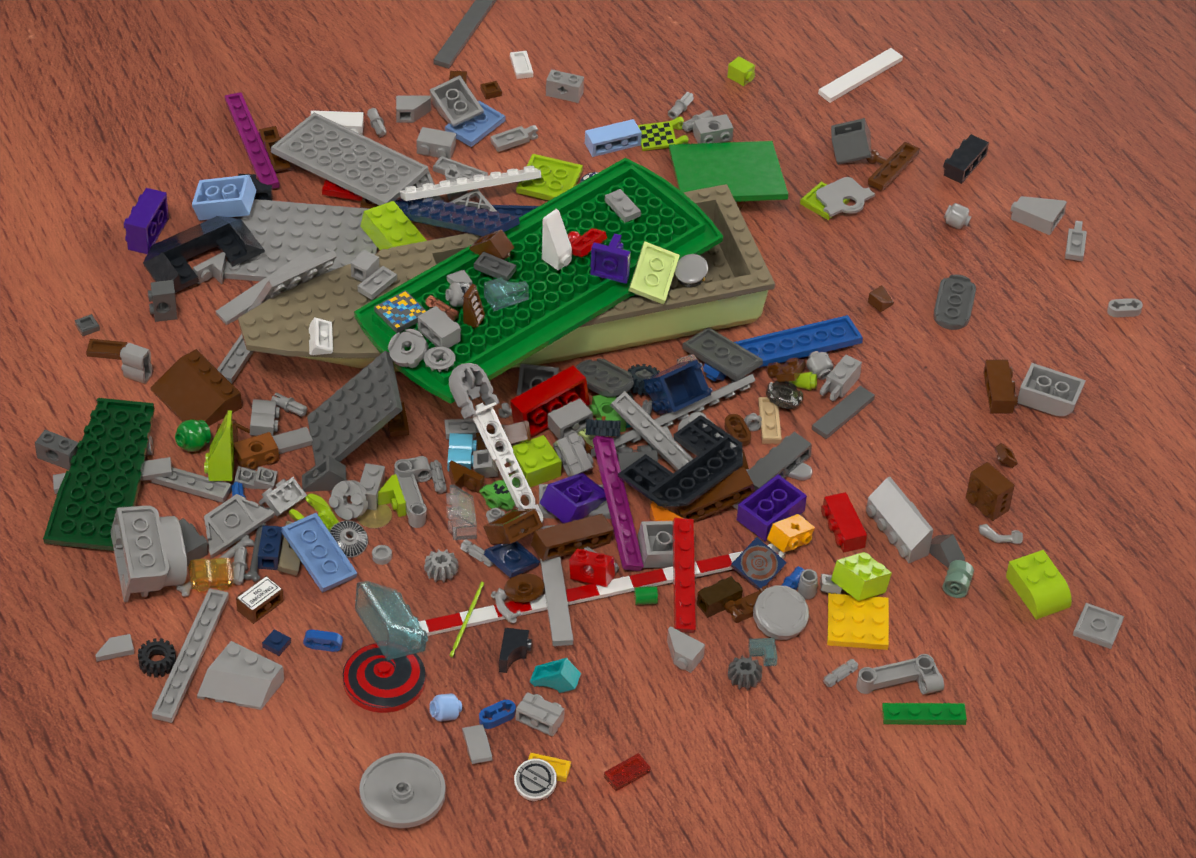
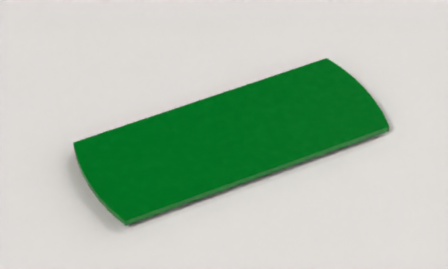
(557, 298)

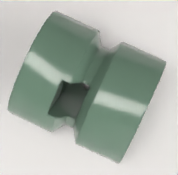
(958, 579)

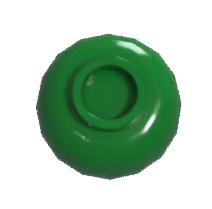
(192, 435)

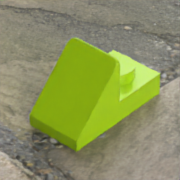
(392, 493)

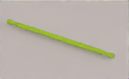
(466, 619)

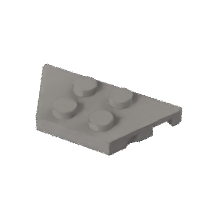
(233, 522)

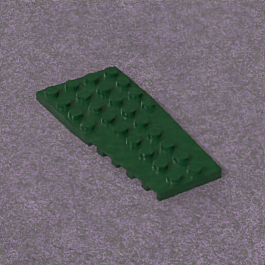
(101, 475)

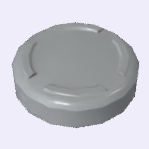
(780, 612)

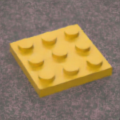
(858, 622)

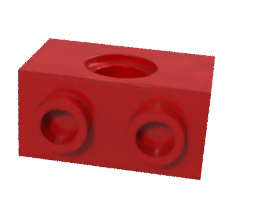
(592, 567)

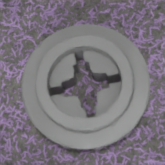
(435, 354)

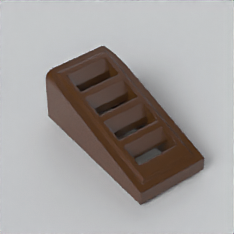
(472, 307)

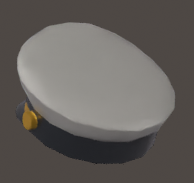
(691, 270)

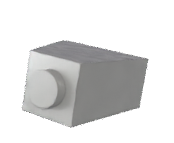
(1038, 213)

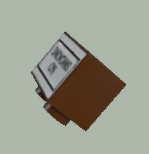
(259, 599)

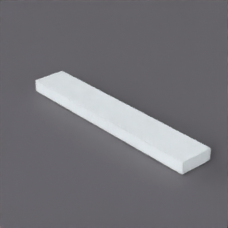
(860, 75)

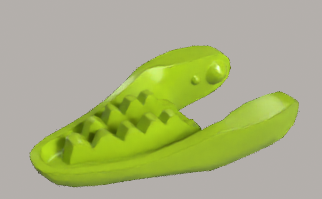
(320, 505)

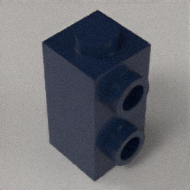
(270, 547)

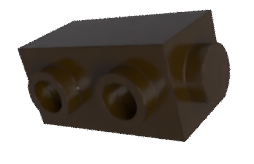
(713, 598)

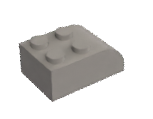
(1050, 390)

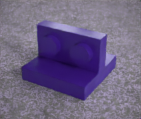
(611, 260)

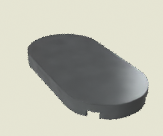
(954, 302)
(605, 377)

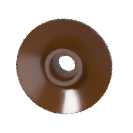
(524, 588)

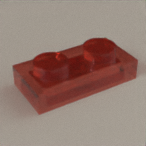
(627, 772)

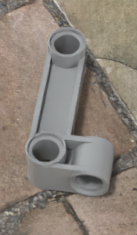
(409, 473)
(920, 669)

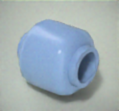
(445, 707)

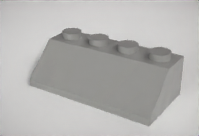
(900, 521)

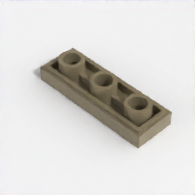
(288, 559)

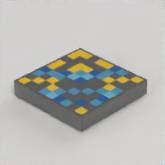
(400, 311)

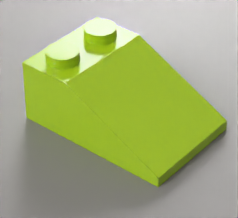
(220, 459)

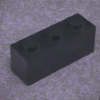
(965, 158)

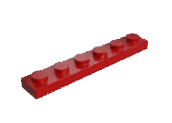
(684, 575)

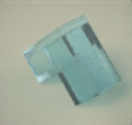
(764, 647)

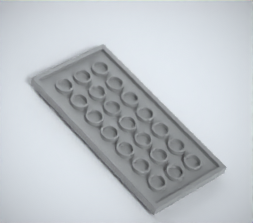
(349, 159)

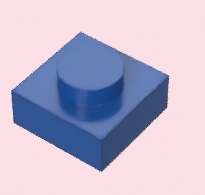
(713, 373)

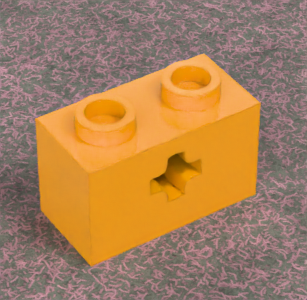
(791, 533)

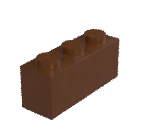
(1000, 386)

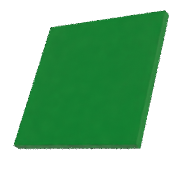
(746, 168)

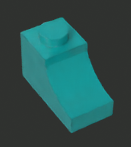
(557, 675)

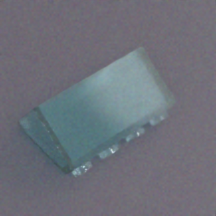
(389, 620)

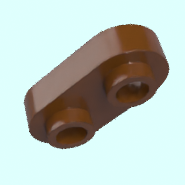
(737, 428)

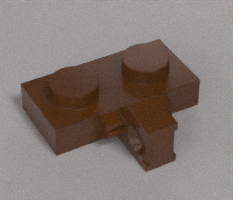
(787, 371)

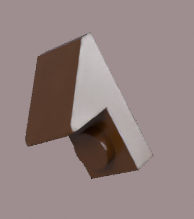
(463, 476)

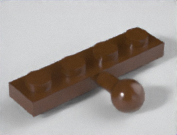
(892, 166)

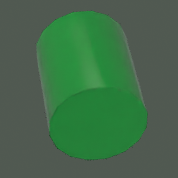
(645, 595)

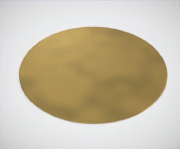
(375, 518)

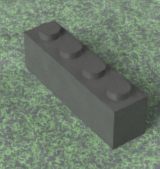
(780, 460)

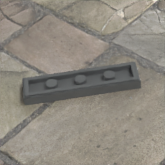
(843, 412)

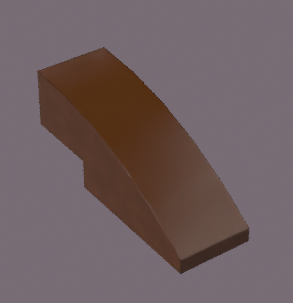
(270, 137)

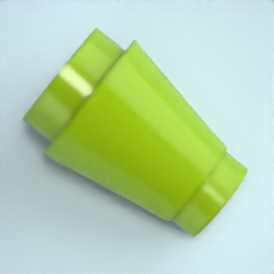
(806, 381)

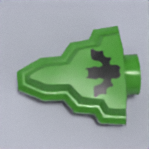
(498, 495)

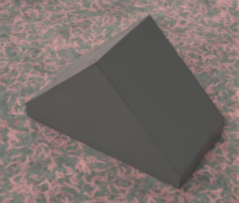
(946, 549)

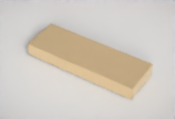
(770, 421)

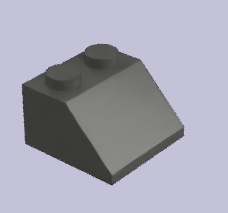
(532, 375)

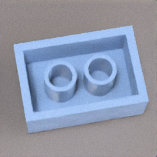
(224, 197)

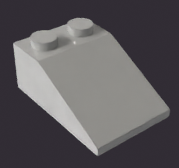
(455, 101)

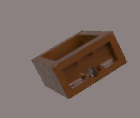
(513, 526)

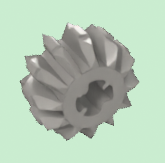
(441, 565)

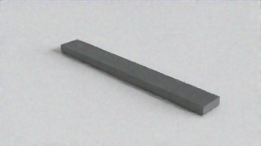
(463, 33)

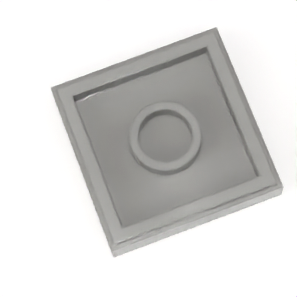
(1098, 625)

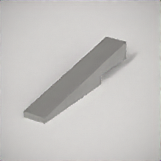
(242, 303)

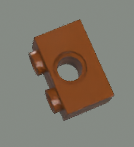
(256, 451)

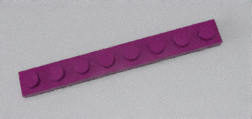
(251, 139)
(618, 503)

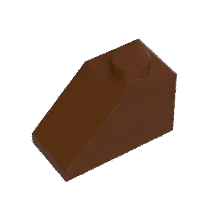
(493, 244)

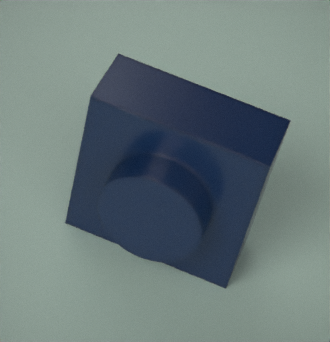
(276, 642)

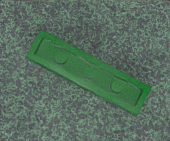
(924, 713)

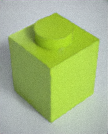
(741, 71)

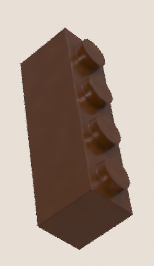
(723, 495)
(570, 536)

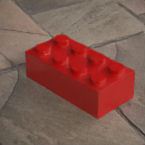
(549, 396)

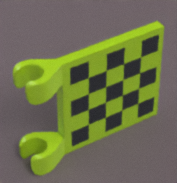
(661, 134)

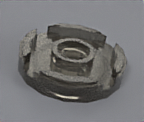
(784, 394)

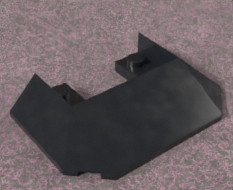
(168, 257)
(716, 459)

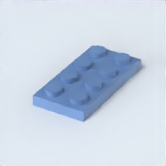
(319, 552)

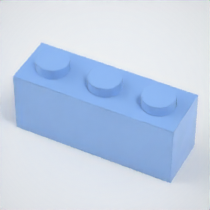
(613, 138)

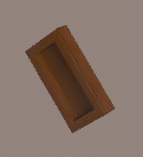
(105, 349)

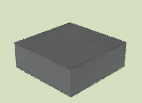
(87, 325)

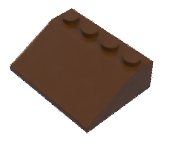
(197, 390)

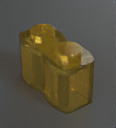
(210, 574)

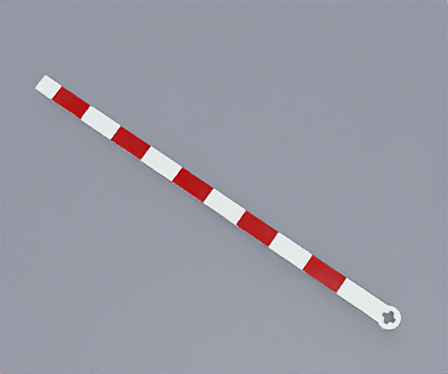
(580, 594)

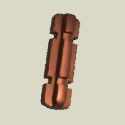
(432, 301)

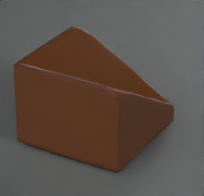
(880, 299)

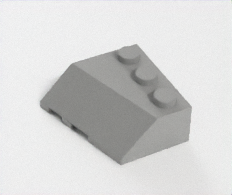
(241, 678)

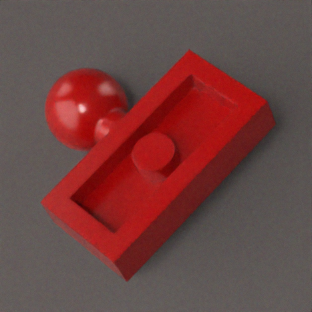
(583, 244)

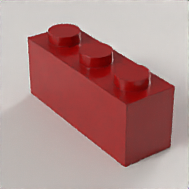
(844, 522)

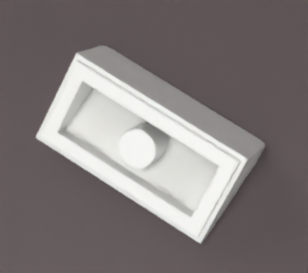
(320, 337)

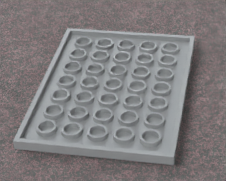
(293, 228)

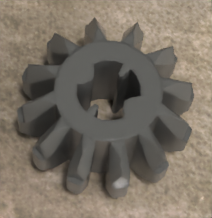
(744, 672)

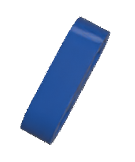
(323, 640)
(497, 714)

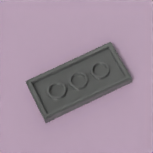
(722, 354)

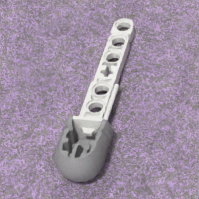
(467, 382)

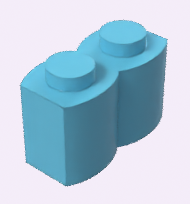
(461, 449)

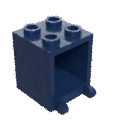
(677, 387)

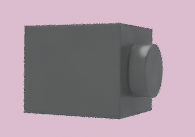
(324, 475)

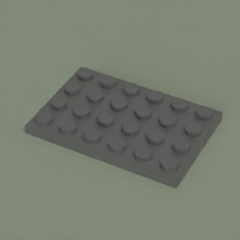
(355, 410)

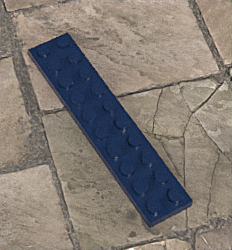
(456, 216)

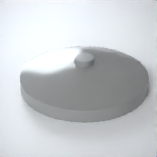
(402, 790)

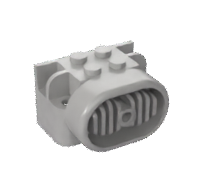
(147, 550)

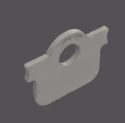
(845, 188)

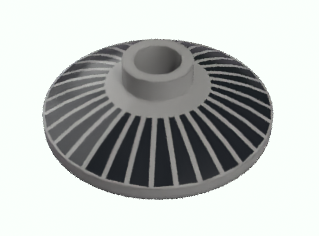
(350, 546)

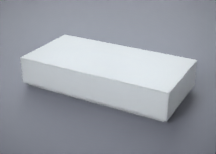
(521, 64)

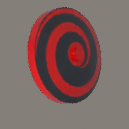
(383, 683)

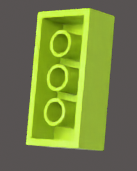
(389, 227)

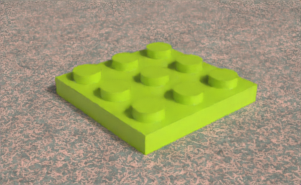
(555, 178)

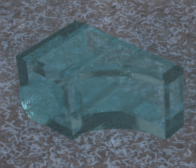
(504, 293)

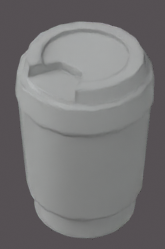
(808, 584)

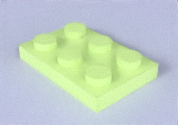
(654, 272)

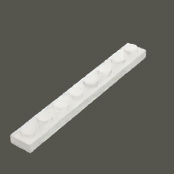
(465, 184)

